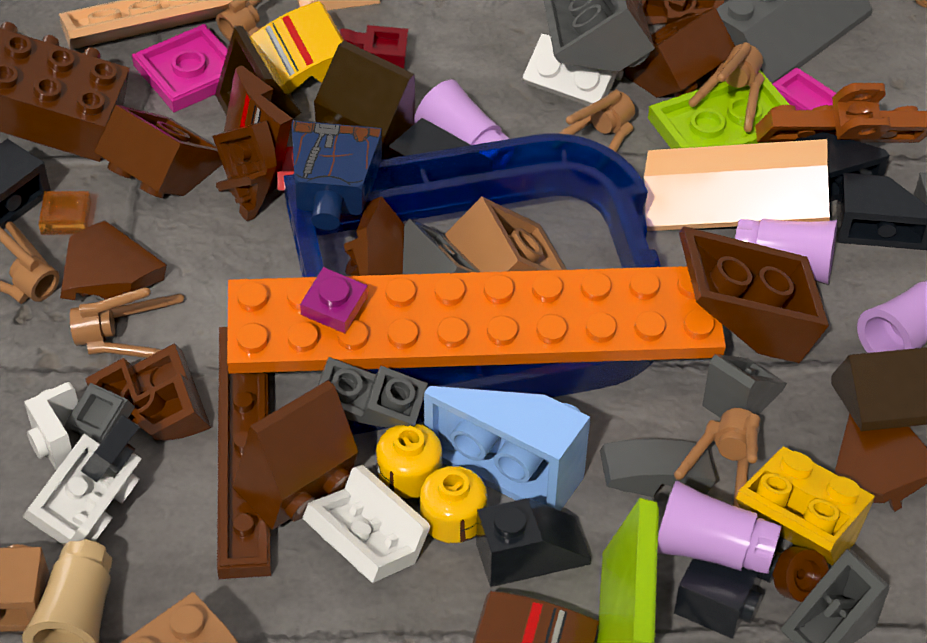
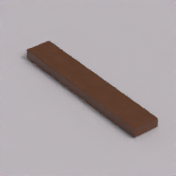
(241, 532)

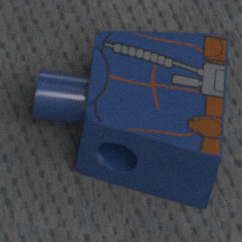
(334, 169)

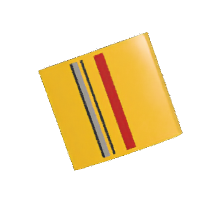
(300, 43)

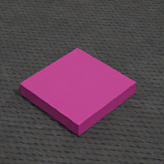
(183, 67)

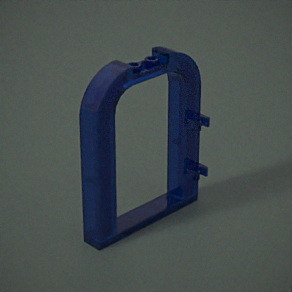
(505, 174)

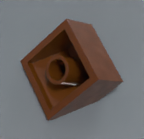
(683, 55)
(156, 152)
(296, 456)

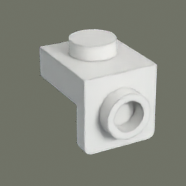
(47, 417)

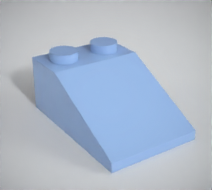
(511, 440)

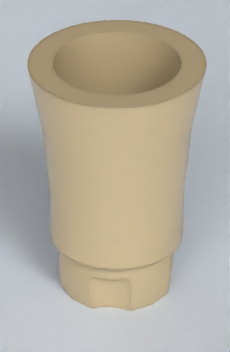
(73, 597)

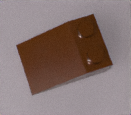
(756, 293)

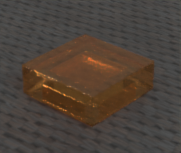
(64, 212)

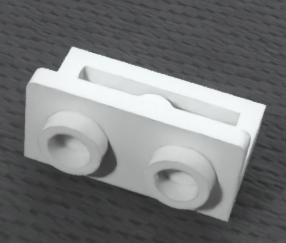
(567, 80)
(73, 503)
(369, 525)

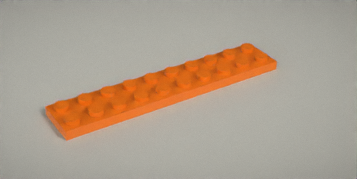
(476, 320)

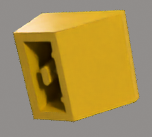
(808, 503)

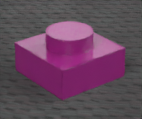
(334, 300)

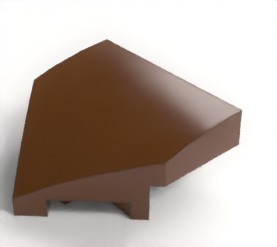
(248, 163)
(379, 241)
(107, 264)
(883, 462)

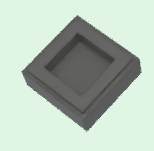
(98, 413)

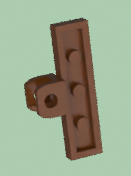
(852, 116)

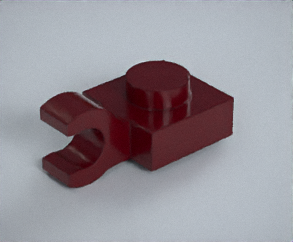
(382, 41)

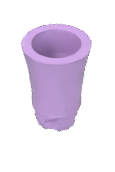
(456, 113)
(798, 237)
(897, 323)
(716, 531)

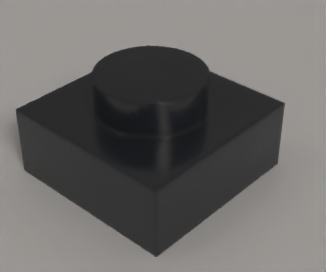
(113, 450)

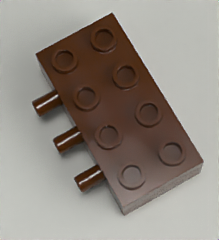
(56, 92)

